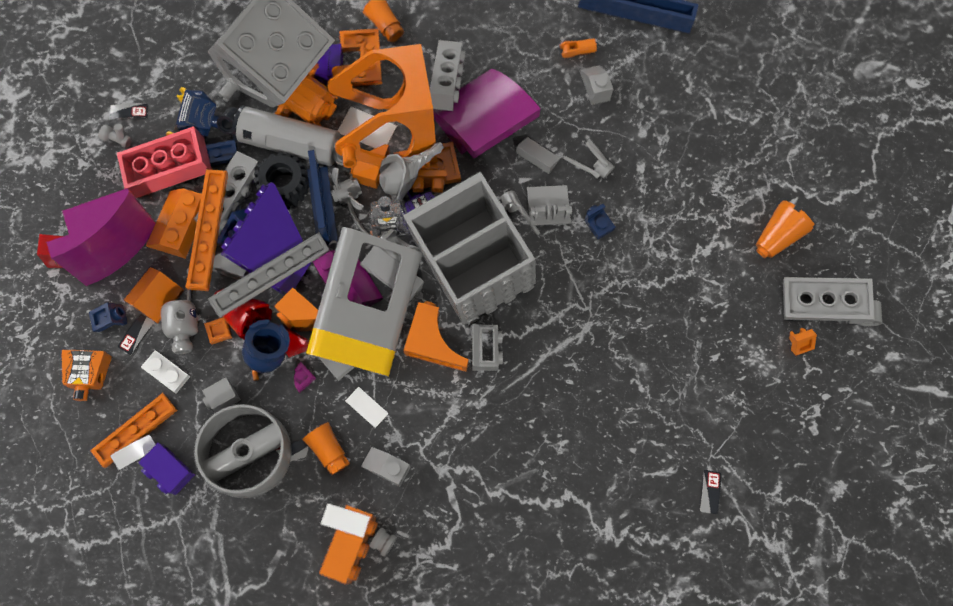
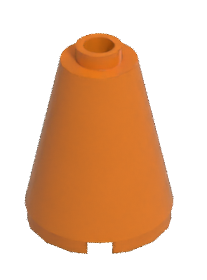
(783, 230)

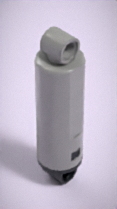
(280, 134)

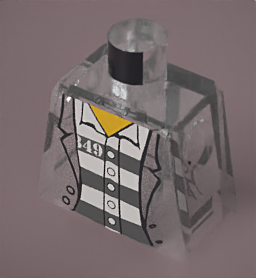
(386, 215)

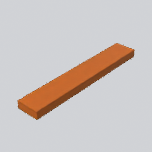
(207, 230)

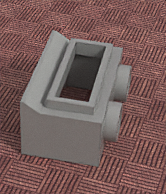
(478, 364)

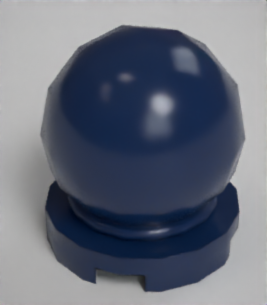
(265, 346)

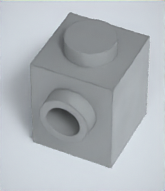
(220, 395)

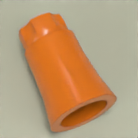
(384, 19)
(327, 448)

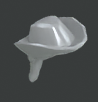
(400, 173)

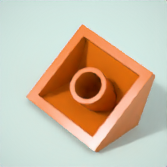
(152, 293)

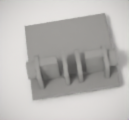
(549, 205)

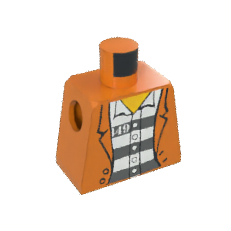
(84, 371)

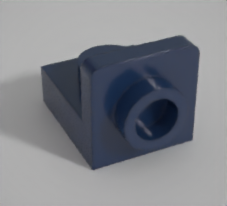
(599, 221)
(107, 316)

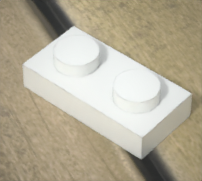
(165, 371)

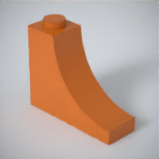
(426, 342)

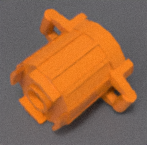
(310, 101)

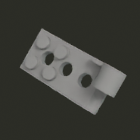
(864, 312)

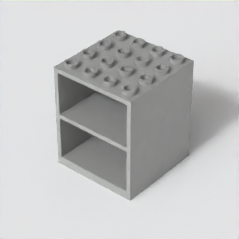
(472, 248)

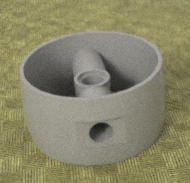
(230, 461)

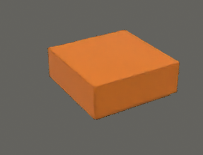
(218, 330)

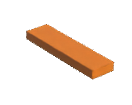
(134, 429)

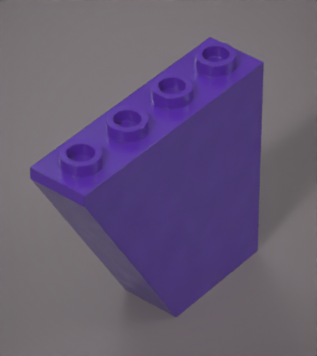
(264, 236)

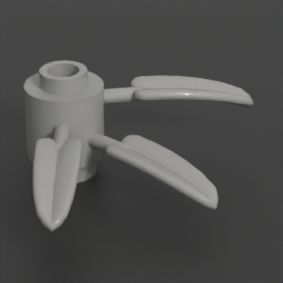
(346, 193)

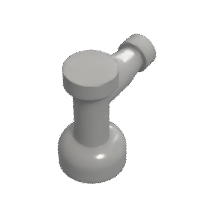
(106, 133)

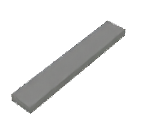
(268, 275)

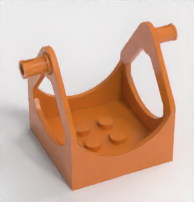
(408, 106)

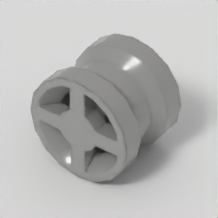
(383, 541)

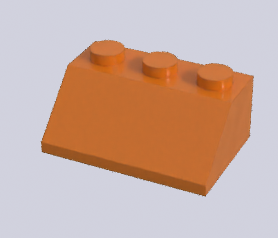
(176, 223)

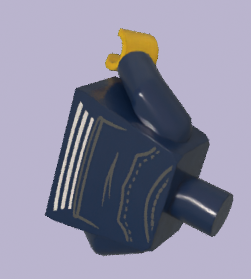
(195, 111)

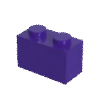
(165, 469)

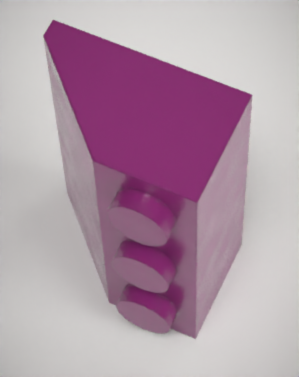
(362, 287)

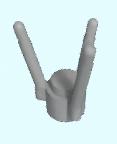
(602, 166)
(512, 203)

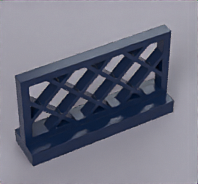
(321, 200)

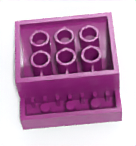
(486, 113)
(102, 236)

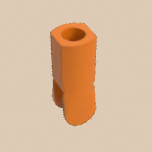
(581, 47)

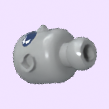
(179, 323)

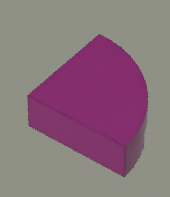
(302, 377)

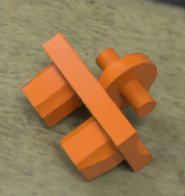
(430, 175)

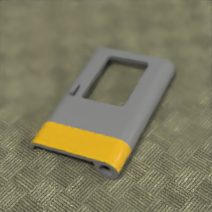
(353, 331)

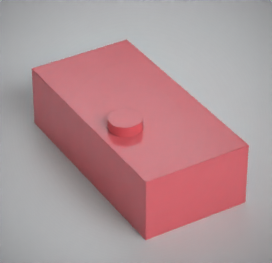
(164, 162)

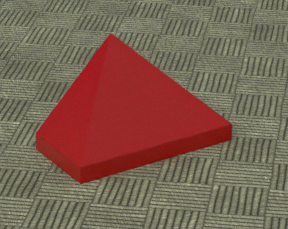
(297, 345)

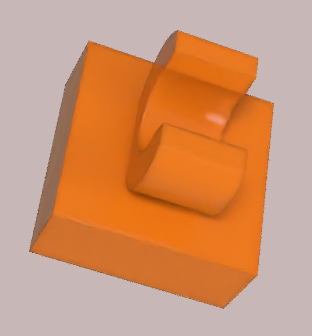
(803, 341)

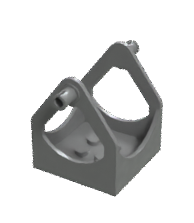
(271, 46)

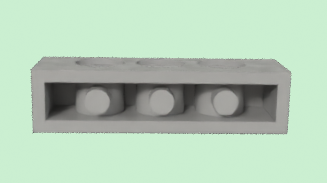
(445, 75)
(239, 166)

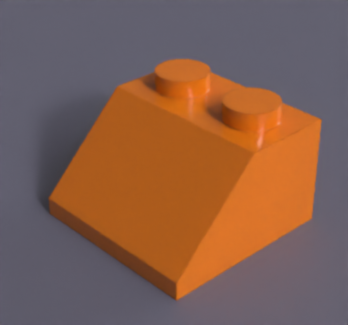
(296, 312)

